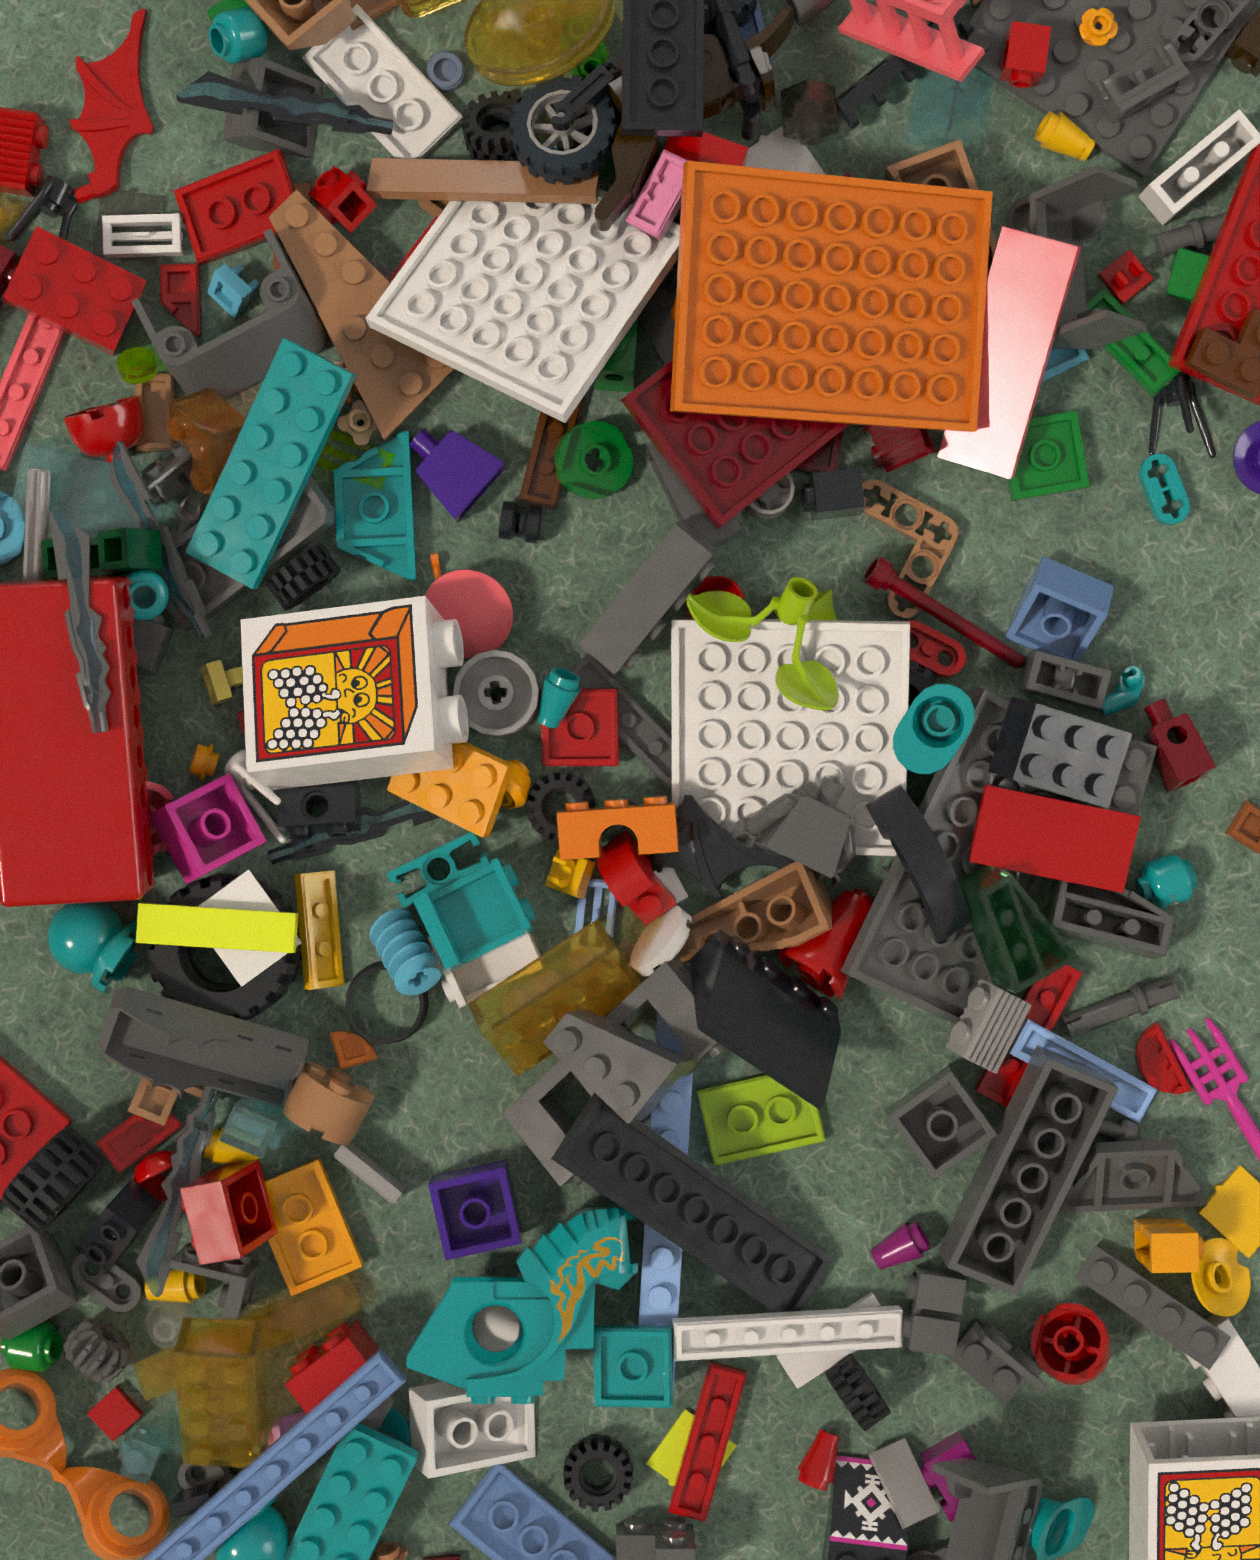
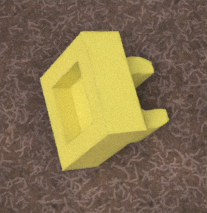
(219, 681)

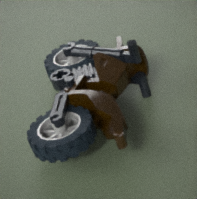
(591, 108)

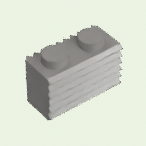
(988, 1026)

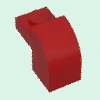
(632, 879)

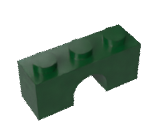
(113, 552)

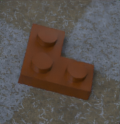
(1228, 361)

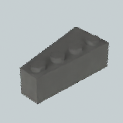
(649, 596)

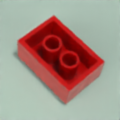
(74, 291)

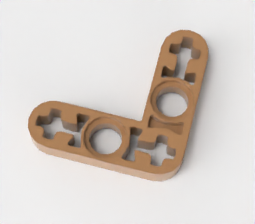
(924, 544)

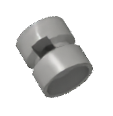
(774, 500)

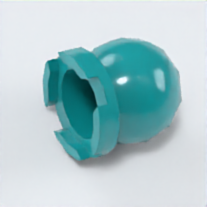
(94, 941)
(260, 1538)

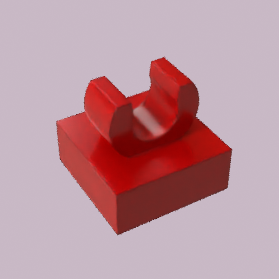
(1125, 277)

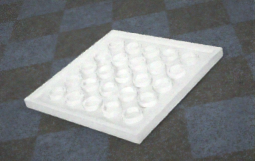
(525, 295)
(748, 744)

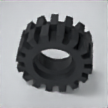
(484, 115)
(303, 577)
(544, 789)
(857, 1392)
(605, 1494)

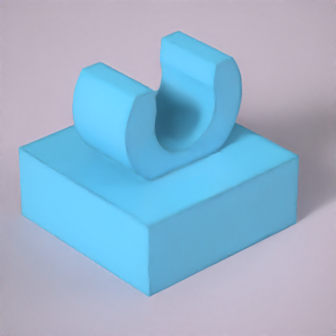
(231, 290)

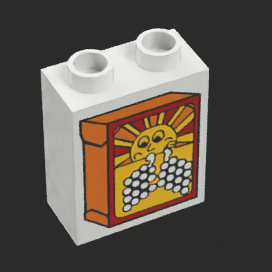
(350, 693)
(1195, 1489)

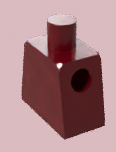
(1179, 762)

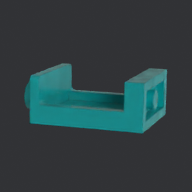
(475, 914)

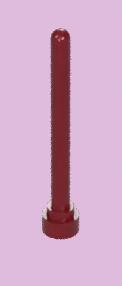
(882, 575)

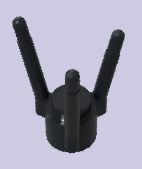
(51, 199)
(1180, 392)

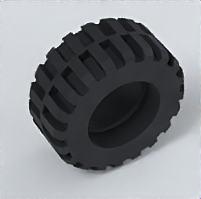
(185, 983)

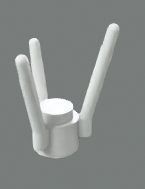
(237, 768)

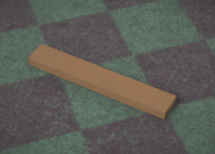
(472, 182)

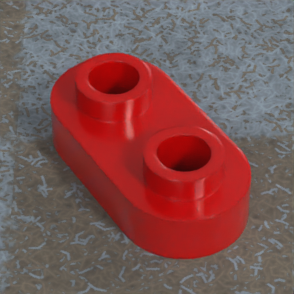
(930, 644)

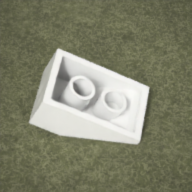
(465, 1435)

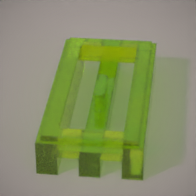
(342, 438)

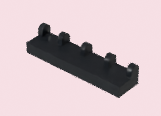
(882, 73)

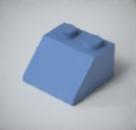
(1060, 610)

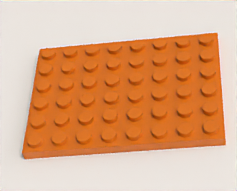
(829, 298)

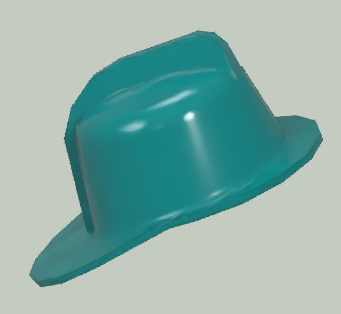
(933, 728)
(1060, 1526)

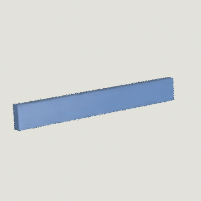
(282, 1461)

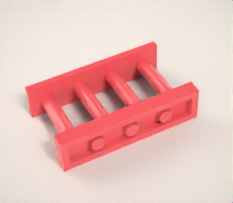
(911, 36)

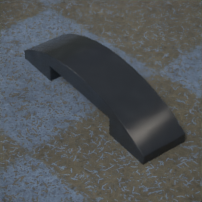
(923, 860)

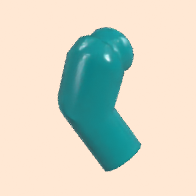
(1127, 691)

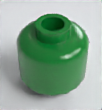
(34, 1349)

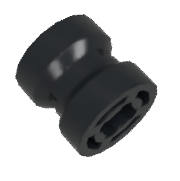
(529, 522)

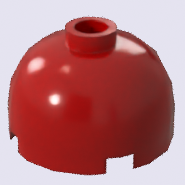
(99, 428)
(1071, 1344)

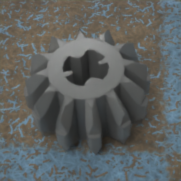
(97, 1350)

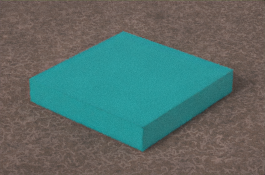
(633, 1366)

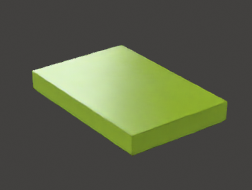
(756, 1119)

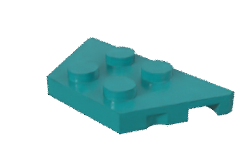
(374, 521)

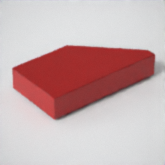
(182, 294)

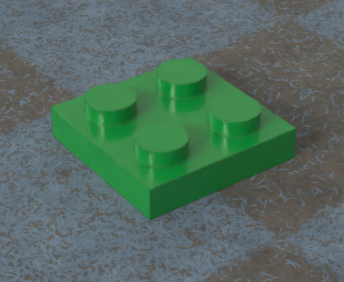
(1050, 458)

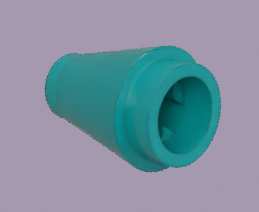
(557, 696)

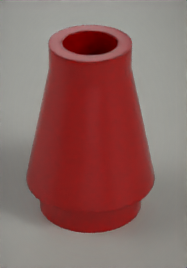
(819, 1462)

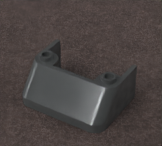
(1073, 213)
(245, 352)
(993, 1510)

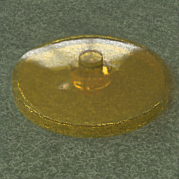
(534, 39)

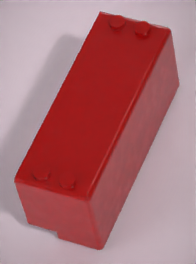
(69, 795)

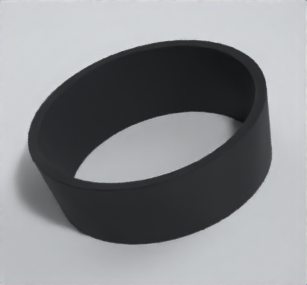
(423, 1010)

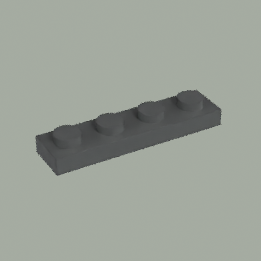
(1153, 1307)

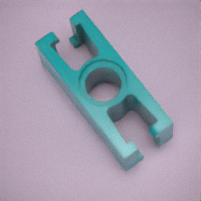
(424, 861)

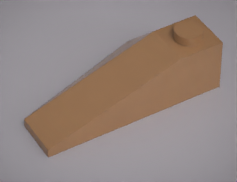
(768, 914)

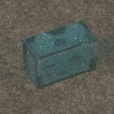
(255, 1127)

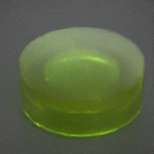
(136, 365)

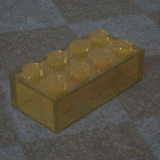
(573, 976)
(221, 1391)

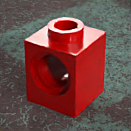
(1025, 54)

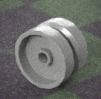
(501, 670)

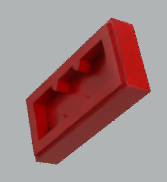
(134, 1139)

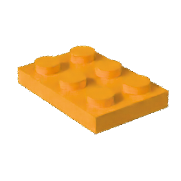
(463, 795)
(311, 1228)

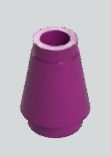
(901, 1246)

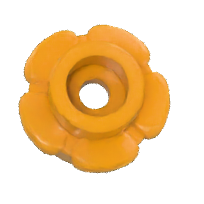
(1095, 36)
(203, 761)

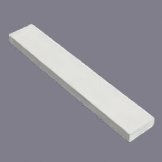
(787, 1333)

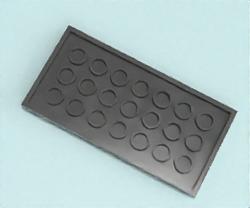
(895, 942)

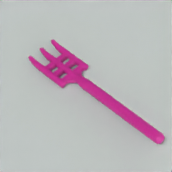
(1225, 1090)

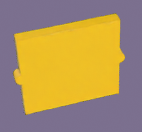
(1236, 1211)

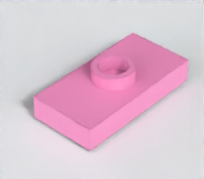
(659, 197)

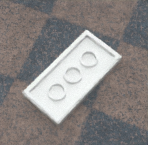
(377, 75)

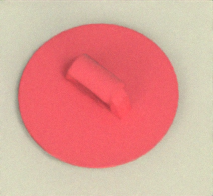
(477, 605)

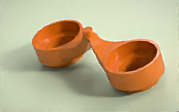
(89, 1487)

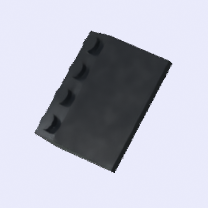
(765, 1016)

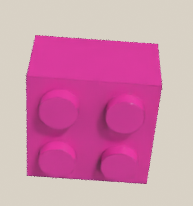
(207, 828)

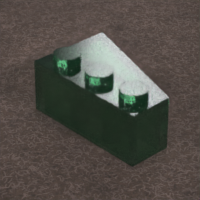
(1011, 931)

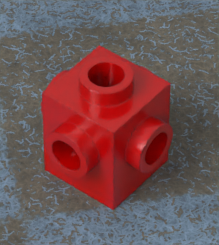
(342, 198)

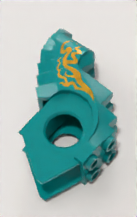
(550, 1301)

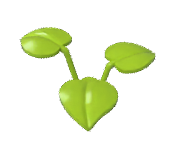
(730, 620)

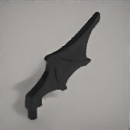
(709, 849)

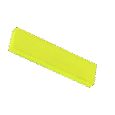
(217, 927)

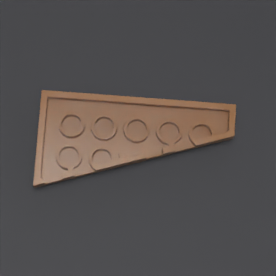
(344, 291)

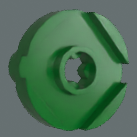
(611, 448)

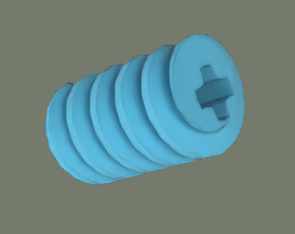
(404, 952)

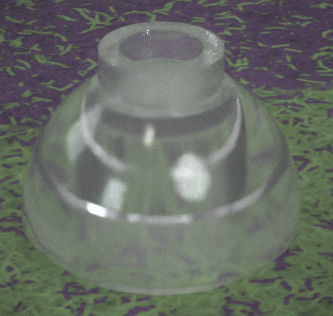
(164, 1322)

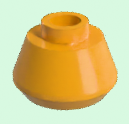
(518, 786)

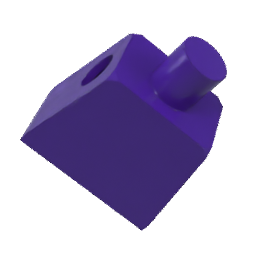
(455, 470)

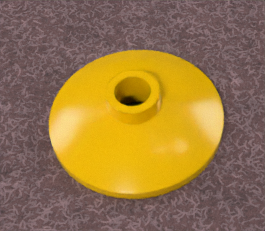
(1221, 1281)

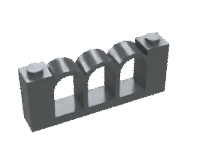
(543, 1120)

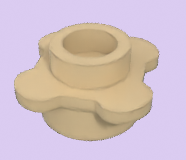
(348, 423)

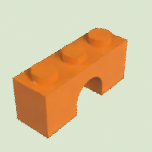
(652, 823)

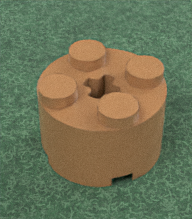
(328, 1103)

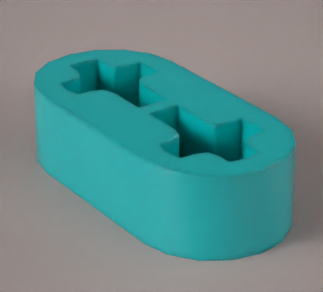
(1155, 494)

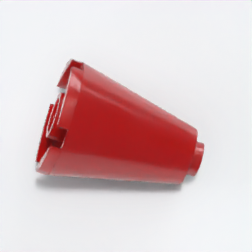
(824, 955)

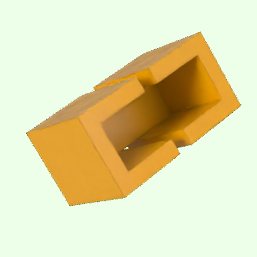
(1167, 1245)

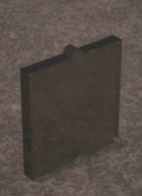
(128, 203)

